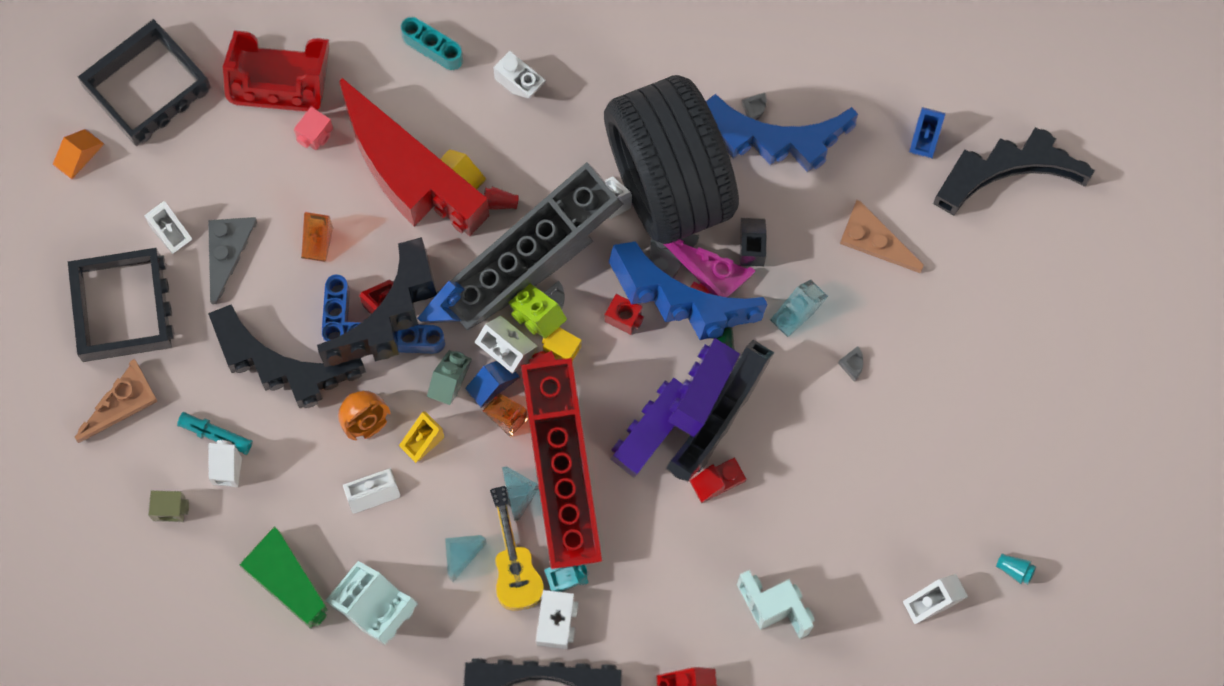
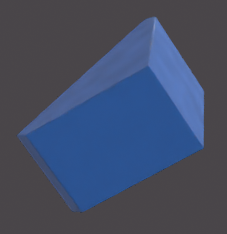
(927, 132)
(490, 382)

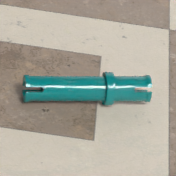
(204, 428)

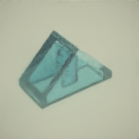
(519, 491)
(461, 552)

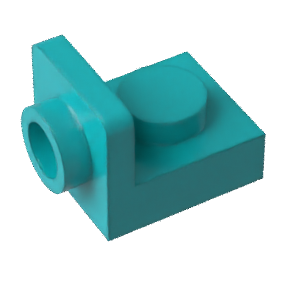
(566, 577)

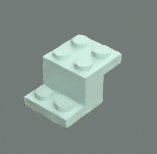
(371, 602)
(775, 604)

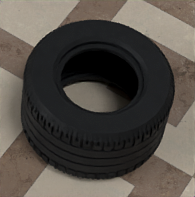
(671, 158)

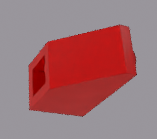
(688, 677)

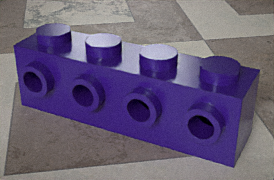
(704, 386)
(647, 433)

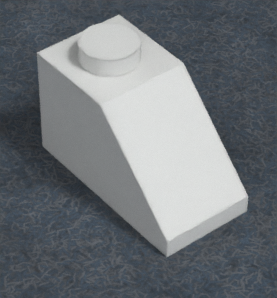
(935, 598)

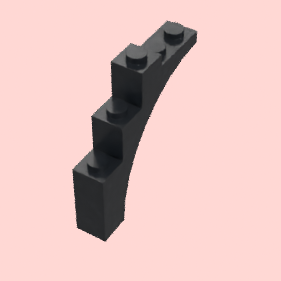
(1005, 160)
(396, 312)
(275, 370)
(737, 390)

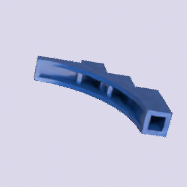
(805, 143)
(676, 301)

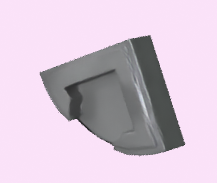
(755, 106)
(556, 293)
(852, 363)

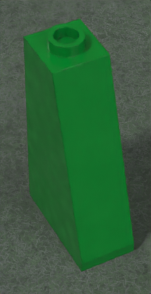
(282, 576)

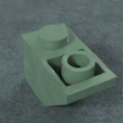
(448, 377)

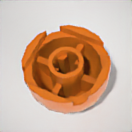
(362, 414)

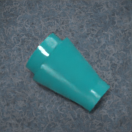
(1017, 568)

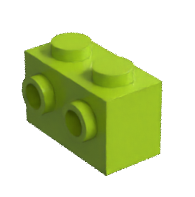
(537, 311)

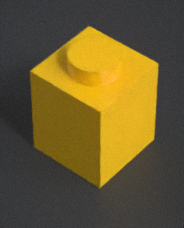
(562, 344)

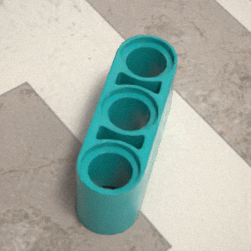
(427, 34)

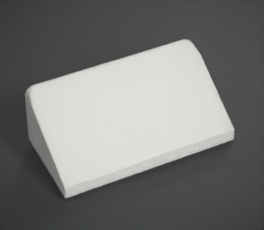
(371, 491)

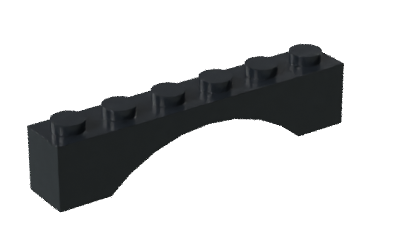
(506, 673)

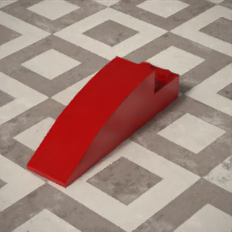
(409, 171)
(561, 463)

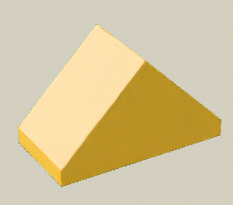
(464, 167)
(422, 437)

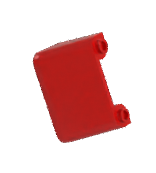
(274, 76)

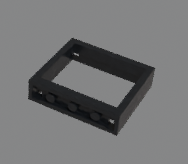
(125, 53)
(80, 316)

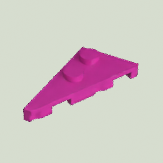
(715, 273)

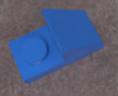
(438, 308)

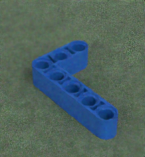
(340, 323)

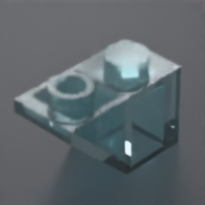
(798, 307)

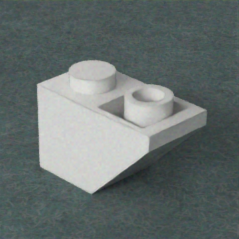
(517, 76)
(224, 464)

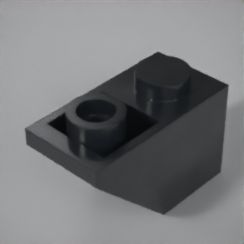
(753, 242)

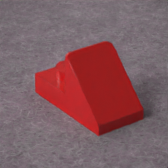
(717, 479)

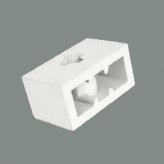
(506, 344)
(555, 604)

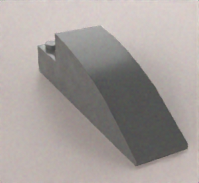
(535, 245)

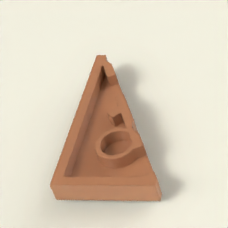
(871, 236)
(126, 398)

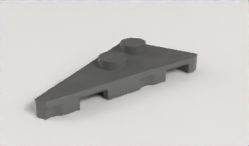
(226, 243)

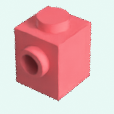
(313, 129)

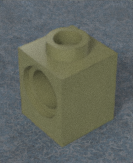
(168, 506)

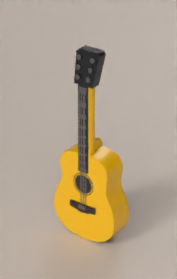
(518, 582)

